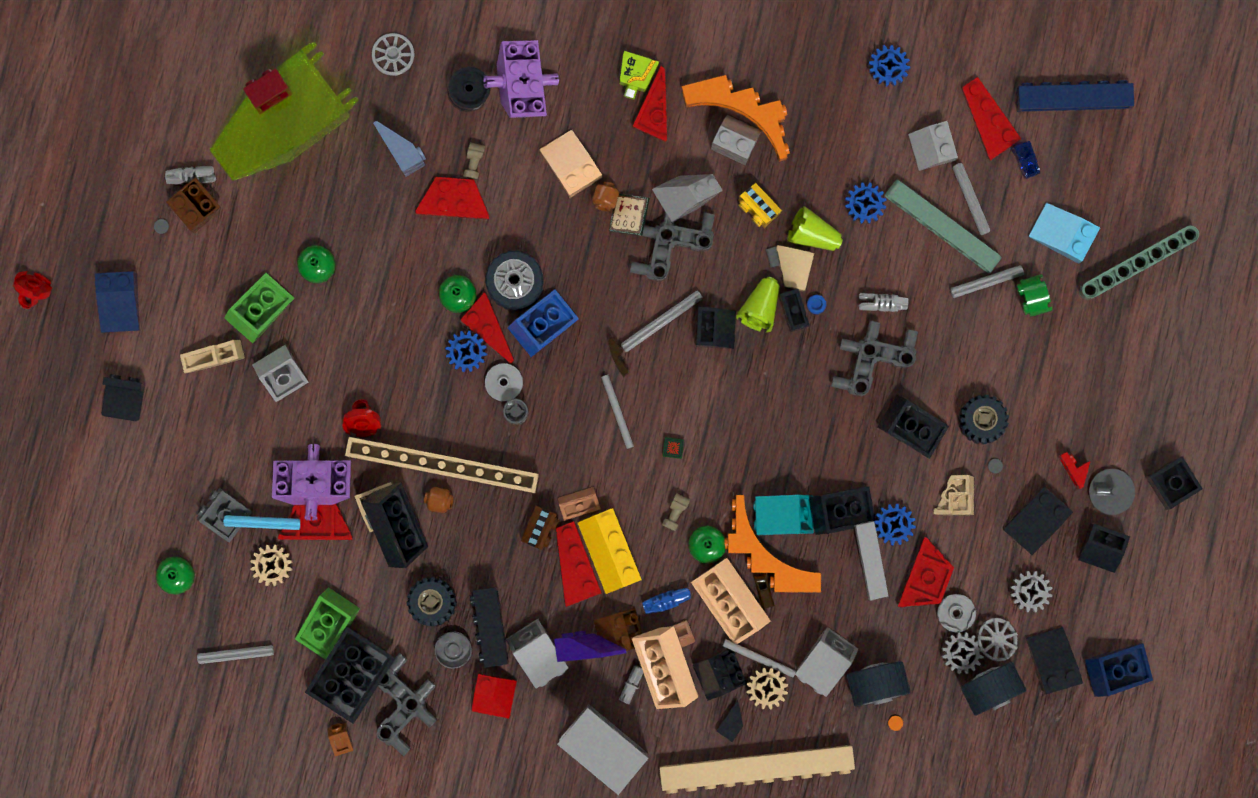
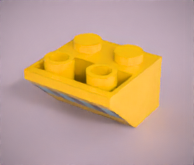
(759, 206)

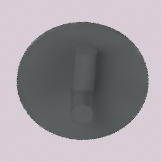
(1112, 491)

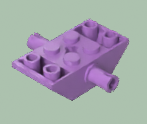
(522, 62)
(329, 481)

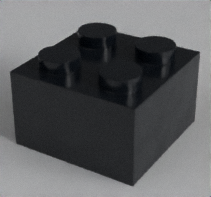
(1174, 483)

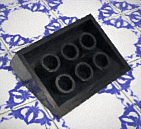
(350, 674)

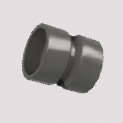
(516, 411)

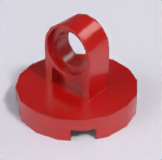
(31, 286)
(361, 421)

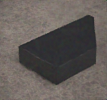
(732, 723)

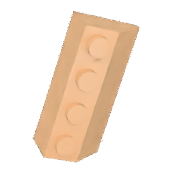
(730, 601)
(665, 668)

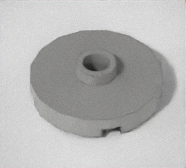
(506, 392)
(966, 610)

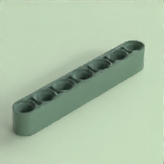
(943, 226)
(1145, 256)

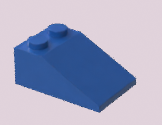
(543, 323)

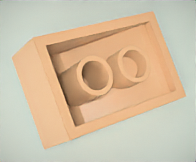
(571, 163)

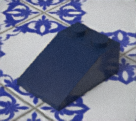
(117, 301)
(1118, 670)

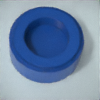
(816, 304)

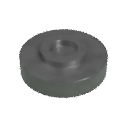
(453, 650)

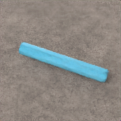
(262, 522)

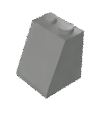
(735, 139)
(686, 194)
(536, 654)
(826, 662)

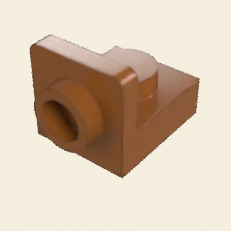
(339, 739)

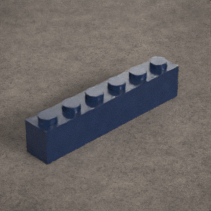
(1075, 97)

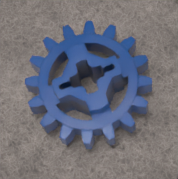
(880, 65)
(874, 205)
(474, 356)
(902, 529)

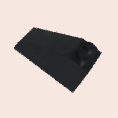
(913, 426)
(841, 510)
(1038, 520)
(1054, 661)

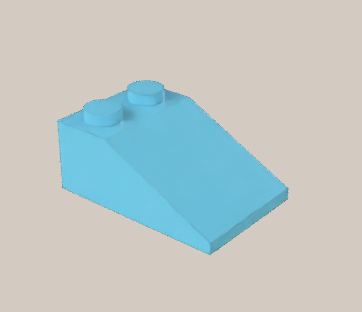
(1064, 232)

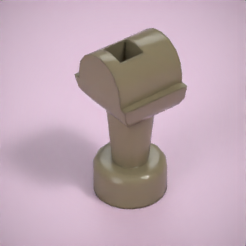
(474, 153)
(678, 505)

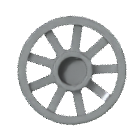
(393, 54)
(998, 639)

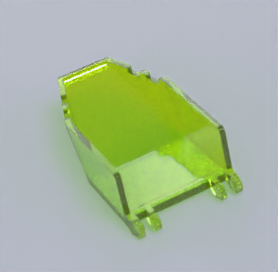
(287, 129)

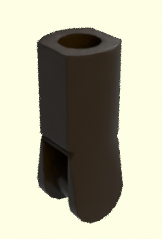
(765, 595)

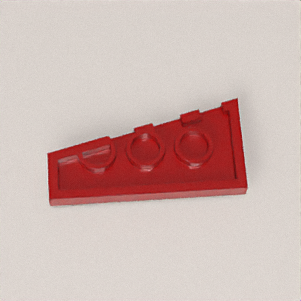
(993, 126)
(576, 570)

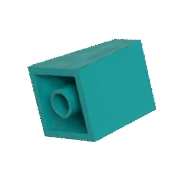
(783, 515)

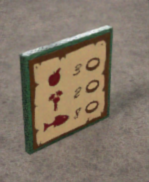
(629, 215)

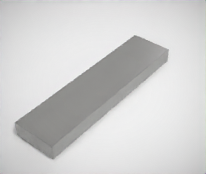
(871, 560)

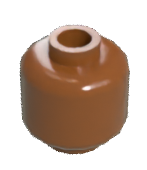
(605, 196)
(438, 500)

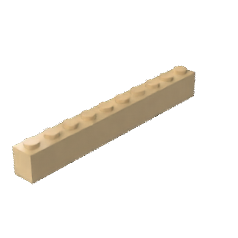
(442, 465)
(757, 767)

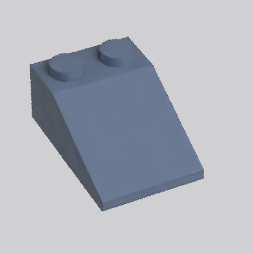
(404, 152)

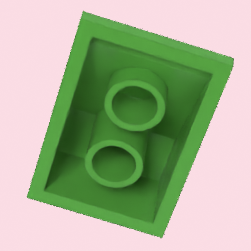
(258, 308)
(326, 622)

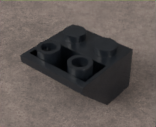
(715, 328)
(1103, 548)
(719, 674)

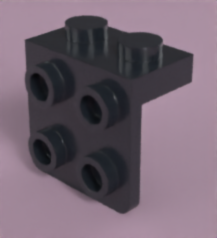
(122, 398)

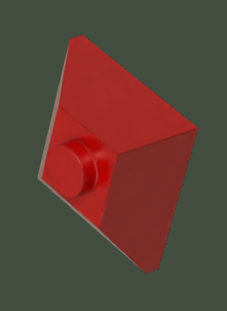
(493, 695)

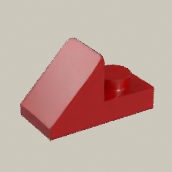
(1078, 474)

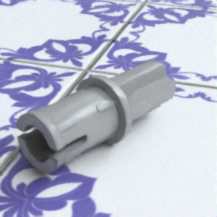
(631, 684)

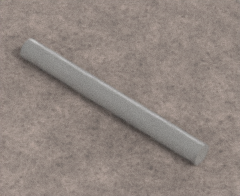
(617, 411)
(759, 658)

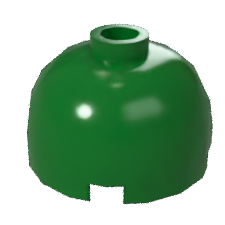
(320, 272)
(461, 302)
(699, 551)
(183, 571)

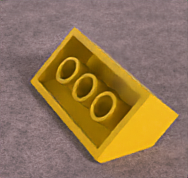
(609, 551)

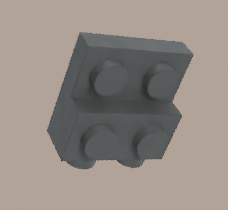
(219, 506)

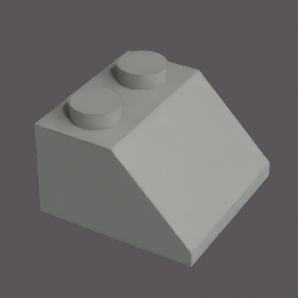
(933, 146)
(280, 373)

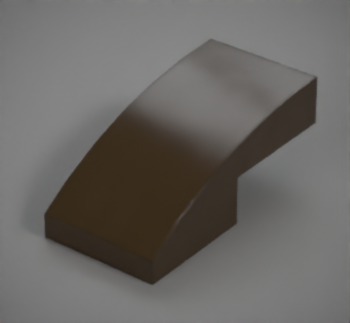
(616, 352)

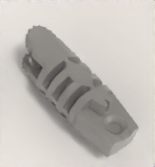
(182, 176)
(883, 302)

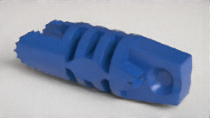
(666, 600)

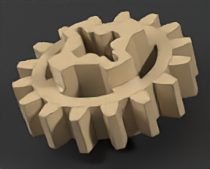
(278, 570)
(775, 690)

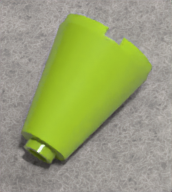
(813, 231)
(761, 305)

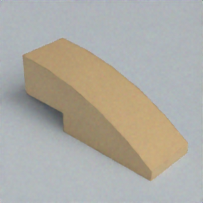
(212, 356)

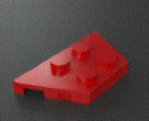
(453, 199)
(327, 526)
(927, 577)

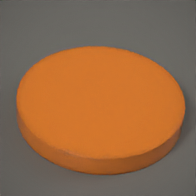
(895, 723)

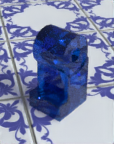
(1026, 159)

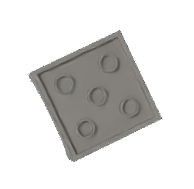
(603, 749)

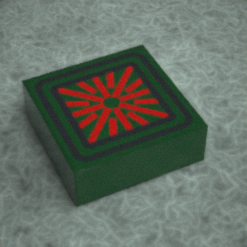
(673, 448)

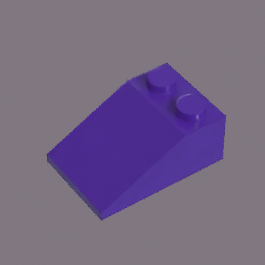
(584, 647)

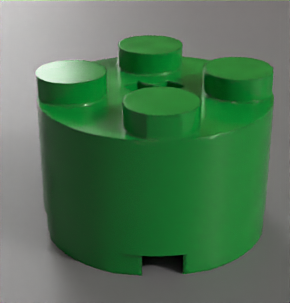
(1035, 296)

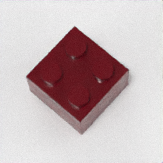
(267, 90)

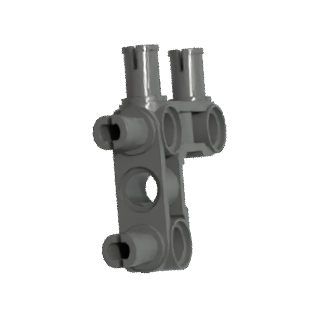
(680, 237)
(865, 363)
(402, 716)

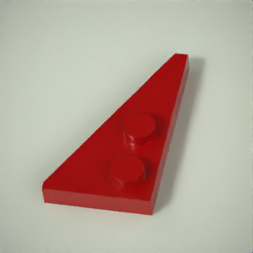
(652, 115)
(483, 321)

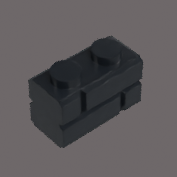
(794, 310)

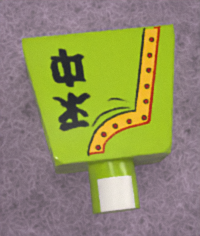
(636, 73)

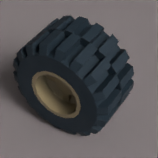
(983, 419)
(431, 601)

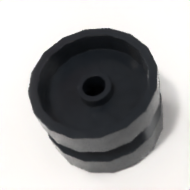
(463, 99)

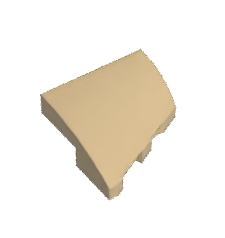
(794, 266)
(958, 496)

